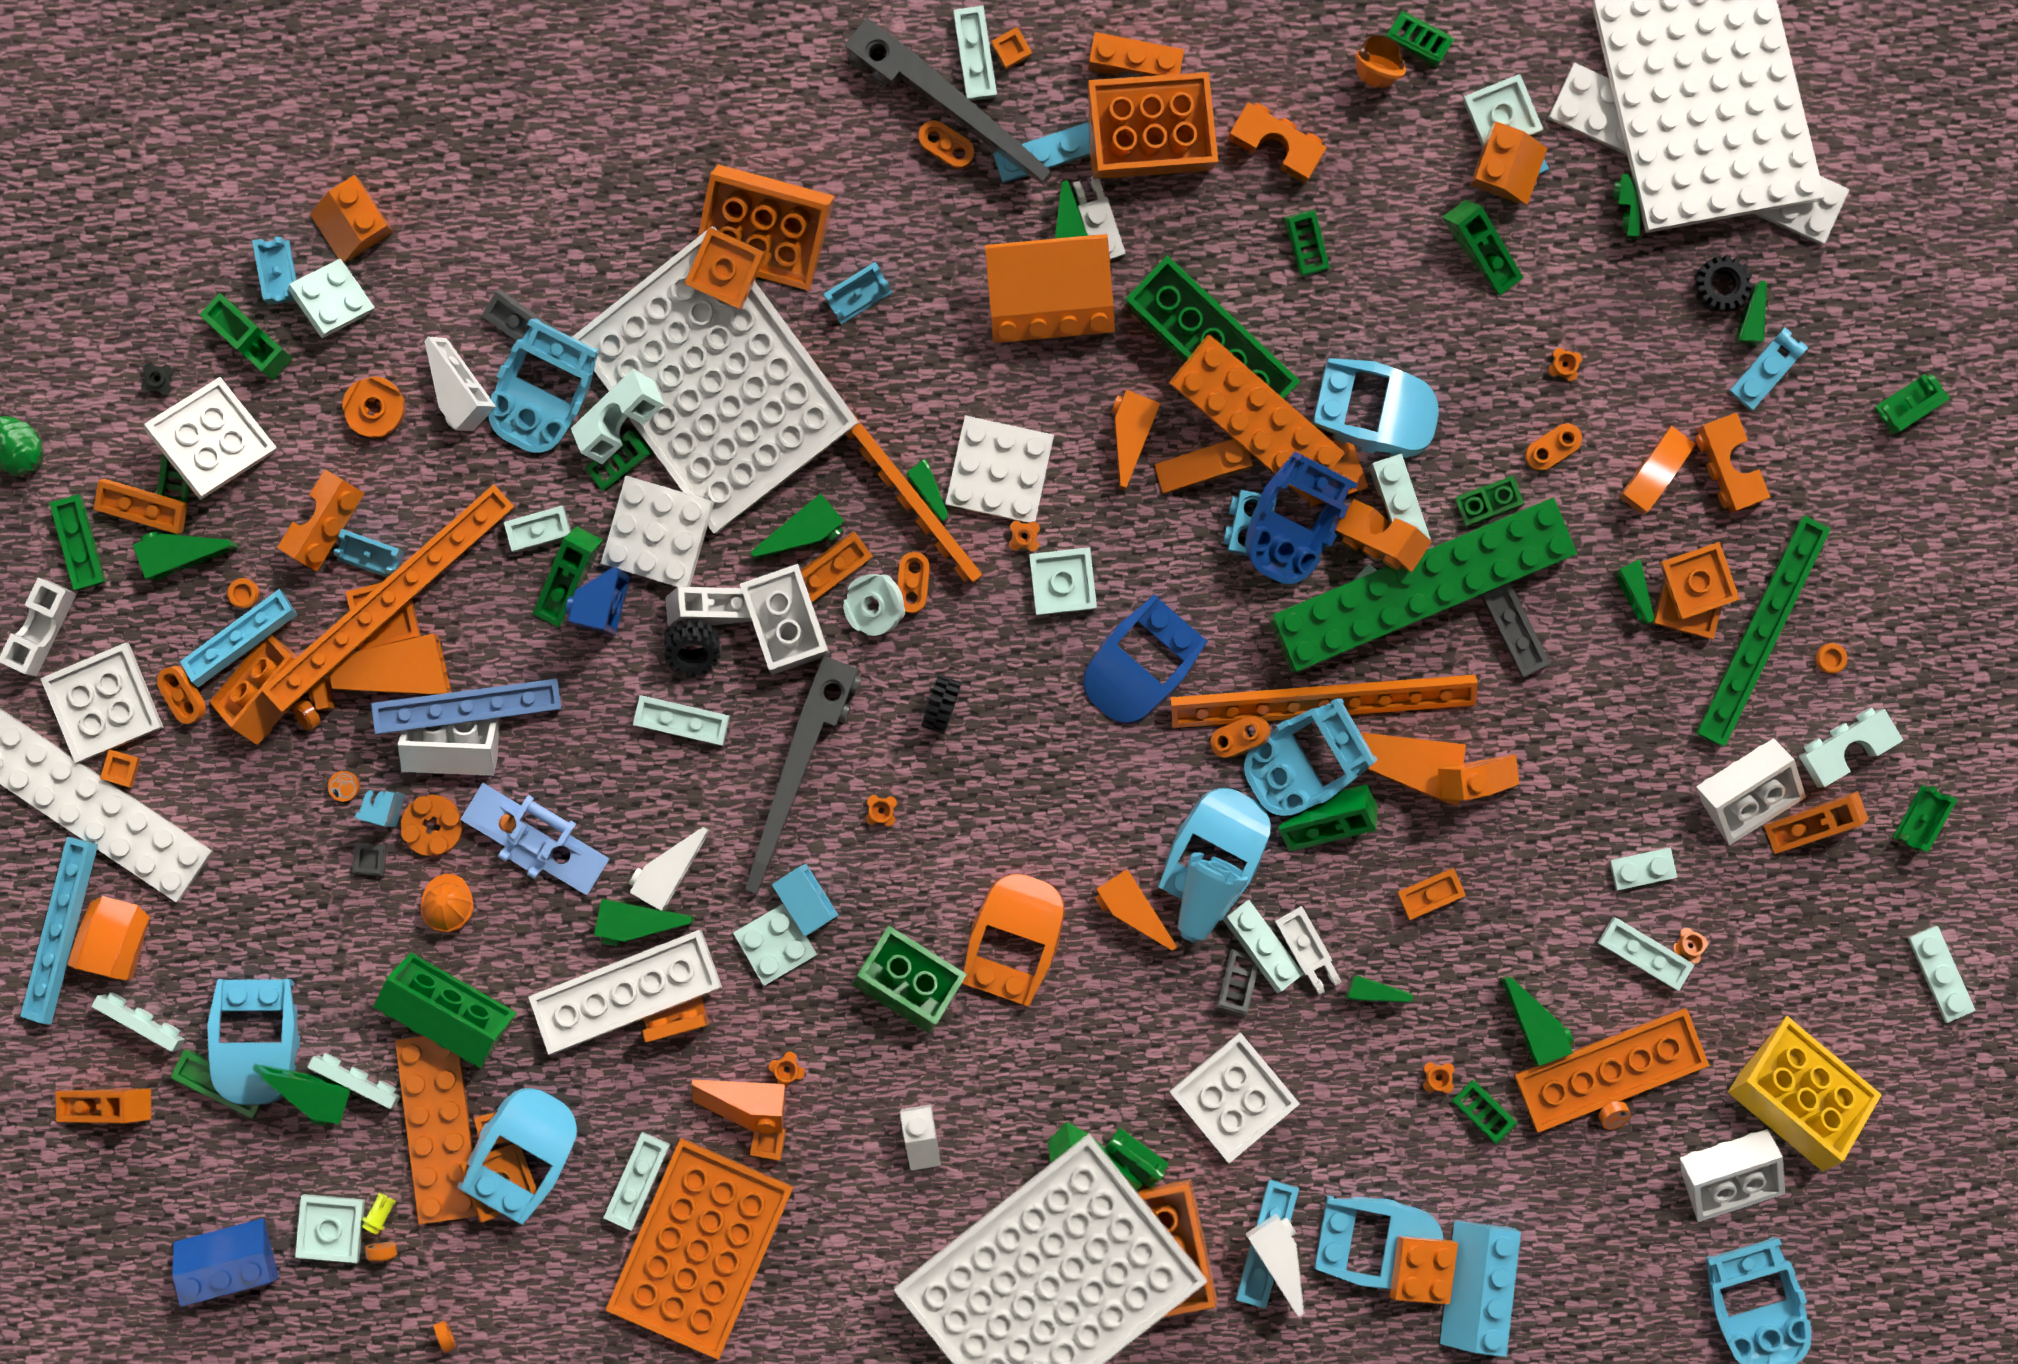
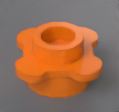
(1571, 358)
(1032, 532)
(887, 804)
(1697, 940)
(788, 1060)
(1445, 1084)

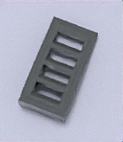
(1232, 1009)

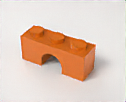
(1120, 54)
(1257, 125)
(1737, 488)
(334, 506)
(1366, 529)

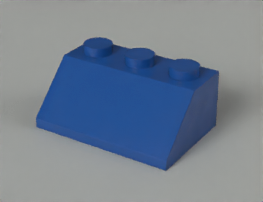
(599, 602)
(223, 1262)

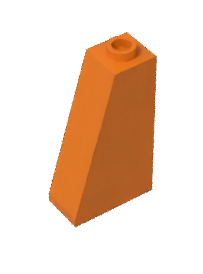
(397, 667)
(1414, 762)

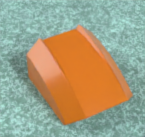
(110, 938)

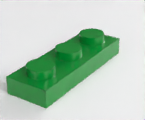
(77, 542)
(195, 1073)

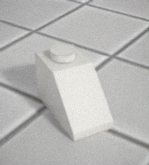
(920, 1137)

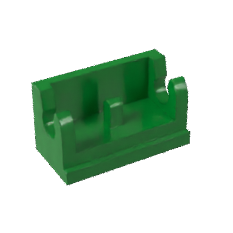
(1911, 403)
(1924, 819)

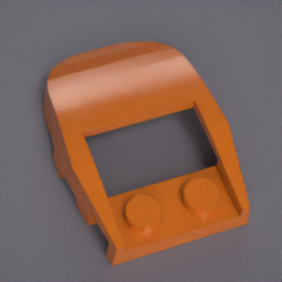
(1024, 909)

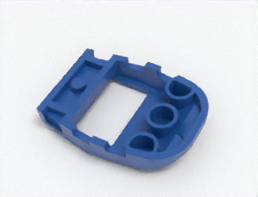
(1284, 547)
(1121, 684)

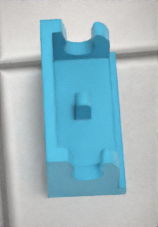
(274, 269)
(857, 293)
(368, 554)
(384, 810)
(805, 899)

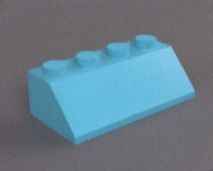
(1481, 1288)

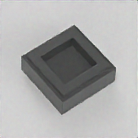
(369, 859)

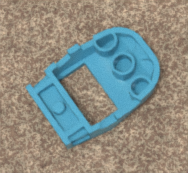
(528, 413)
(1406, 416)
(1284, 776)
(1227, 821)
(233, 1062)
(538, 1126)
(1338, 1231)
(1768, 1333)

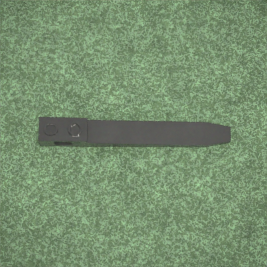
(906, 66)
(813, 717)

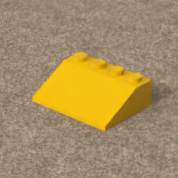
(1805, 1095)

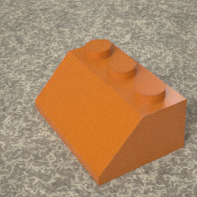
(241, 697)

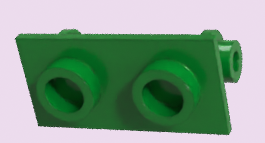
(1137, 1157)

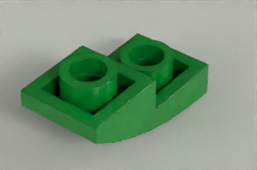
(1627, 197)
(1489, 500)

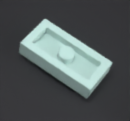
(537, 528)
(1643, 868)

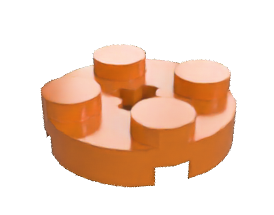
(380, 423)
(424, 809)

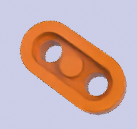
(946, 145)
(1553, 446)
(915, 583)
(181, 695)
(1238, 737)

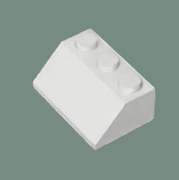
(451, 749)
(1752, 791)
(1733, 1175)

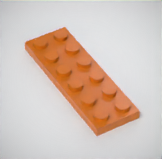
(1251, 410)
(1611, 1070)
(435, 1128)

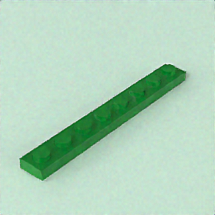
(1763, 631)

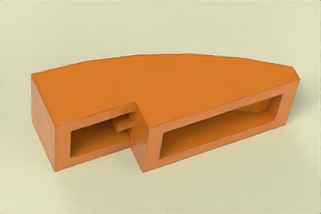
(1657, 470)

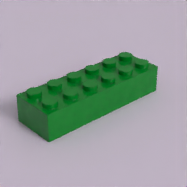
(1184, 314)

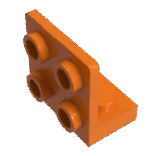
(676, 1020)

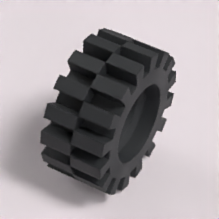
(1740, 279)
(687, 635)
(941, 704)

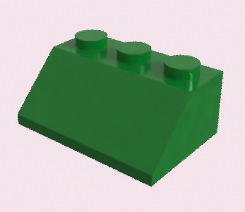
(909, 979)

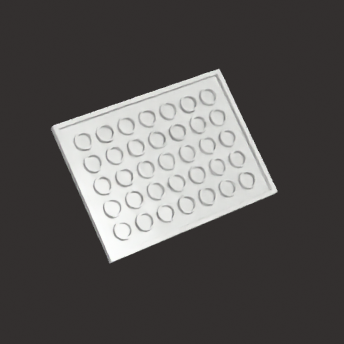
(1707, 108)
(733, 382)
(1054, 1271)

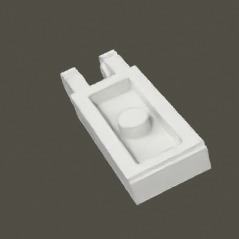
(1099, 217)
(1306, 947)

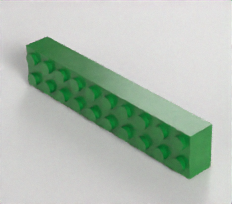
(1439, 581)

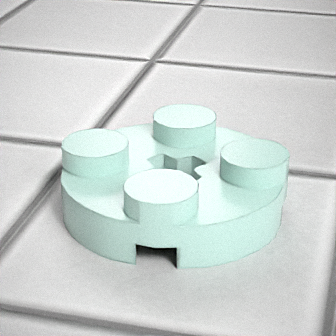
(890, 604)

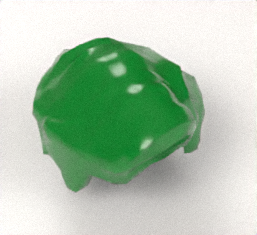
(19, 447)

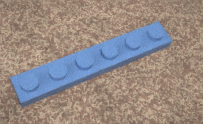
(466, 706)

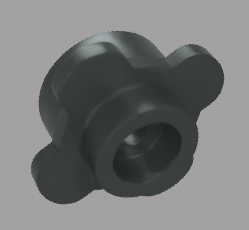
(163, 385)

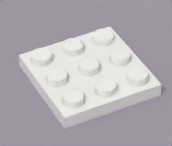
(210, 438)
(999, 469)
(657, 532)
(101, 702)
(1234, 1097)

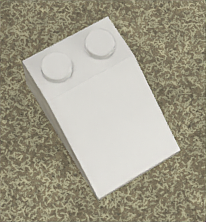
(784, 619)

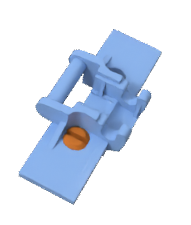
(528, 847)

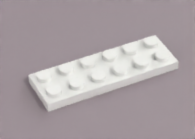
(625, 992)

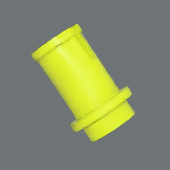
(378, 1214)

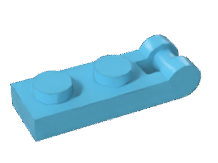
(1767, 370)

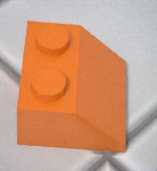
(1509, 164)
(350, 219)

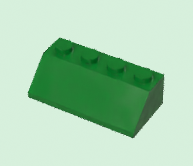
(444, 1009)

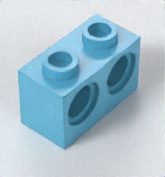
(1241, 520)

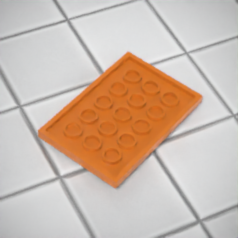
(699, 1248)

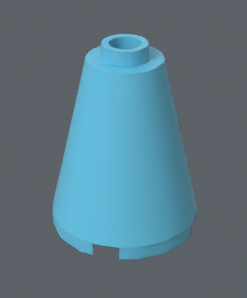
(1207, 895)

